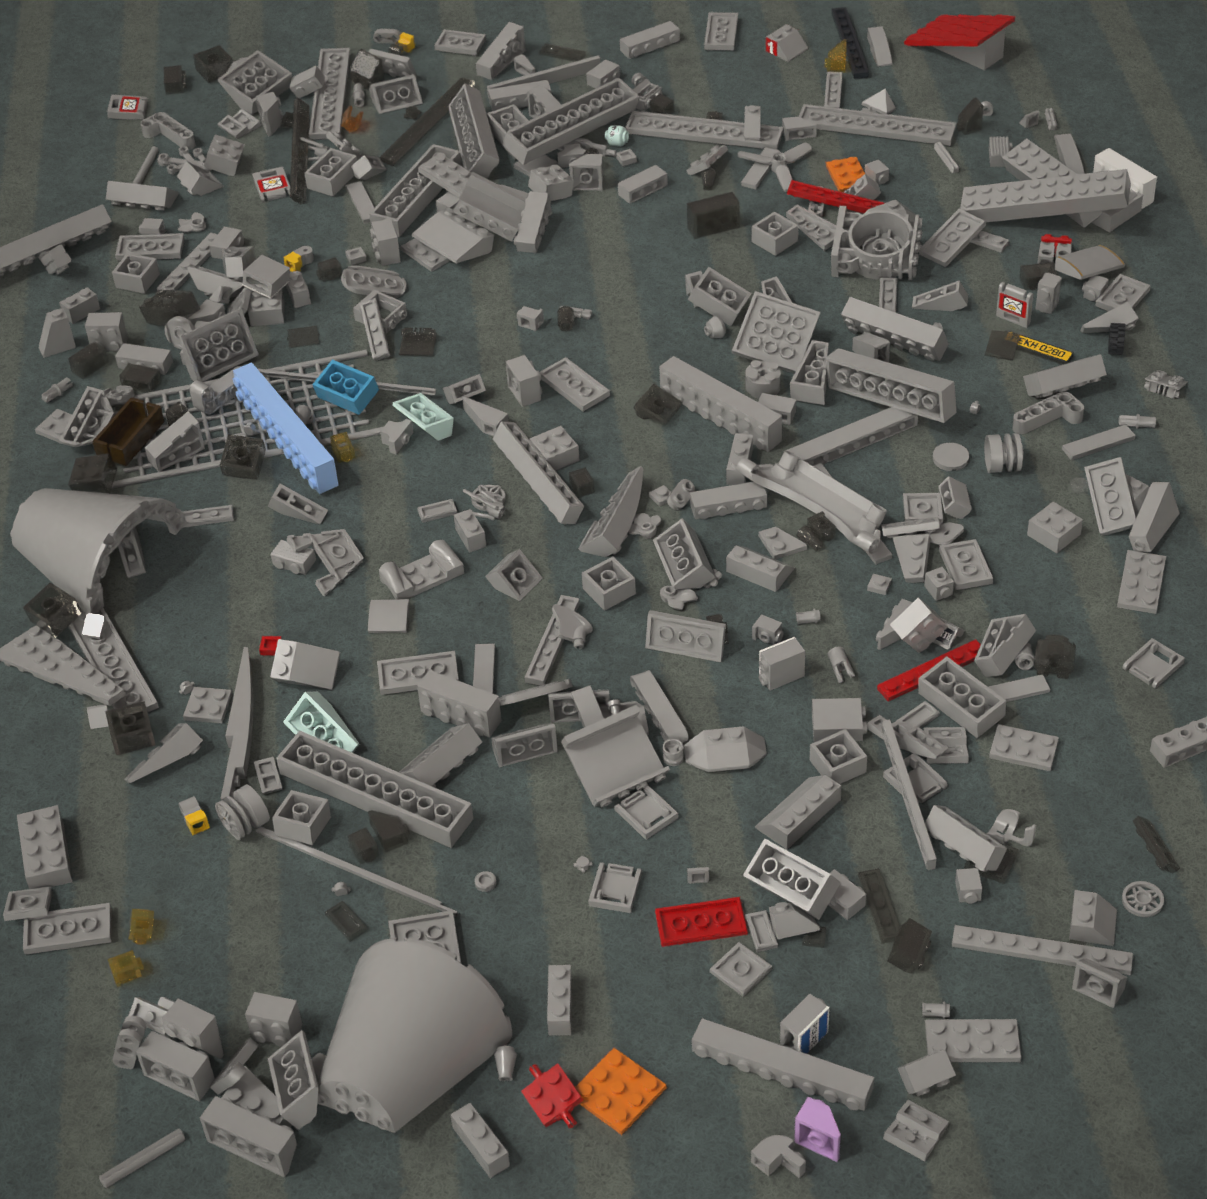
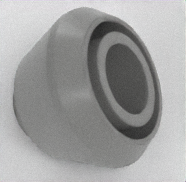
(715, 328)

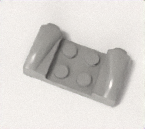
(423, 573)

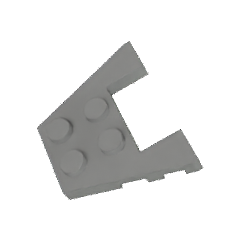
(334, 550)

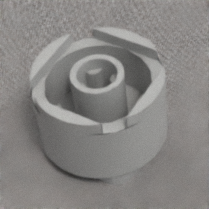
(762, 378)

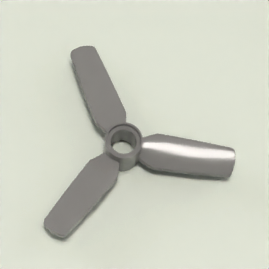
(779, 161)

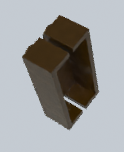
(129, 430)

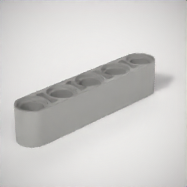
(659, 707)

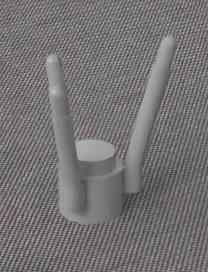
(320, 149)
(495, 508)

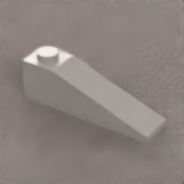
(176, 745)

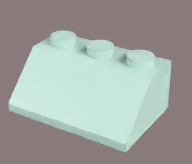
(426, 415)

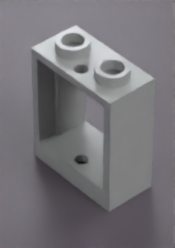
(386, 302)

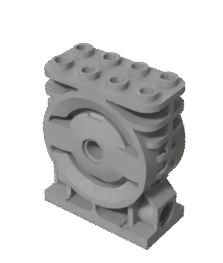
(881, 253)

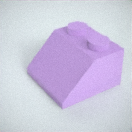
(817, 1129)

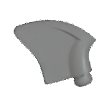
(571, 625)

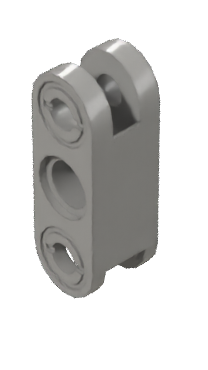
(129, 1041)

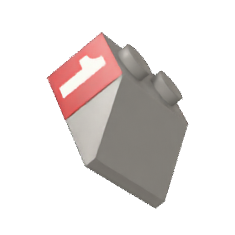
(785, 43)

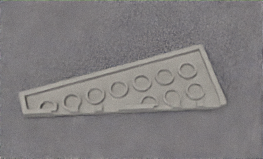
(56, 663)

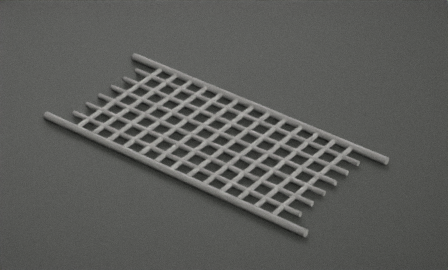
(272, 452)

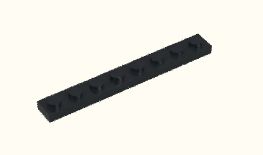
(853, 50)

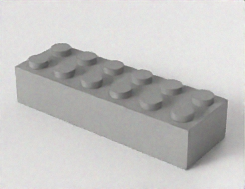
(896, 328)

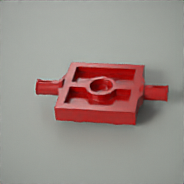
(552, 1095)

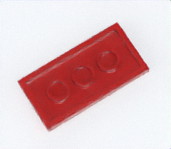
(700, 921)

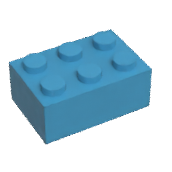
(345, 387)

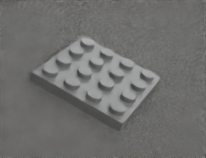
(776, 332)

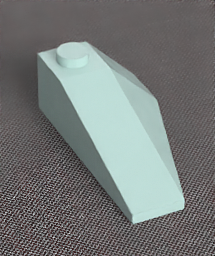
(319, 719)

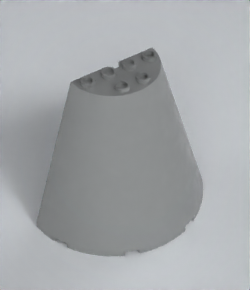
(75, 531)
(408, 1032)

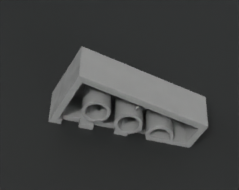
(502, 51)
(237, 260)
(811, 378)

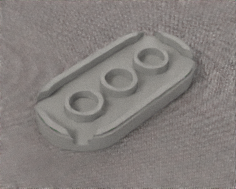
(366, 279)
(534, 692)

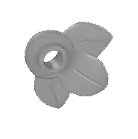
(195, 224)
(645, 525)
(677, 597)

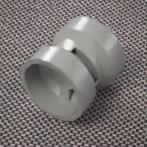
(673, 752)

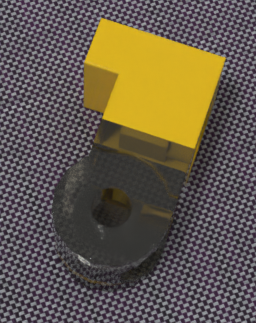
(403, 45)

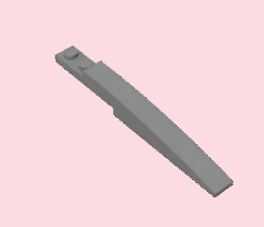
(239, 728)

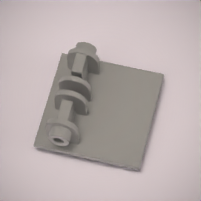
(1161, 378)

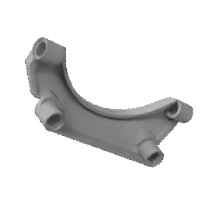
(819, 492)

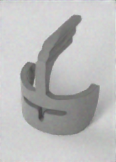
(1010, 818)

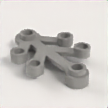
(164, 160)

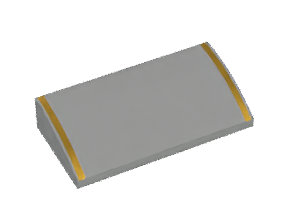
(1089, 262)

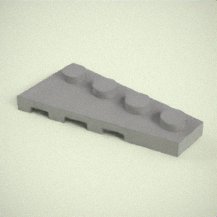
(814, 226)

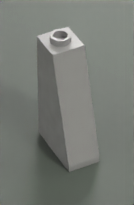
(1154, 517)

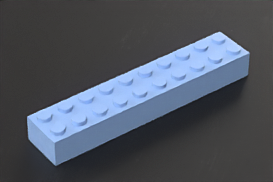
(285, 428)

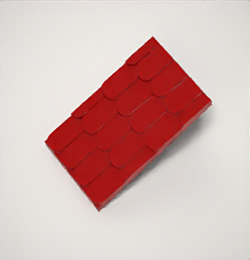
(966, 37)

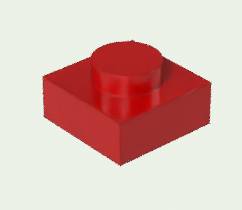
(268, 645)

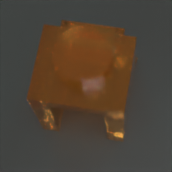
(350, 123)

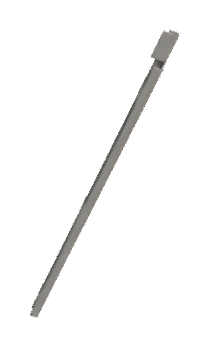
(384, 386)
(357, 871)

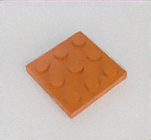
(619, 1090)

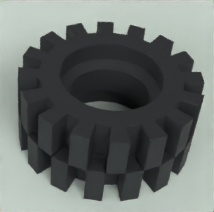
(1116, 338)

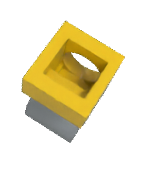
(299, 258)
(193, 814)

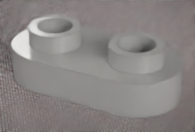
(680, 494)

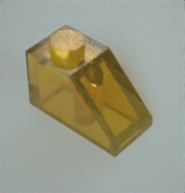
(837, 58)

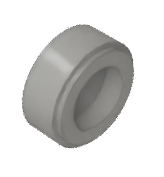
(485, 881)

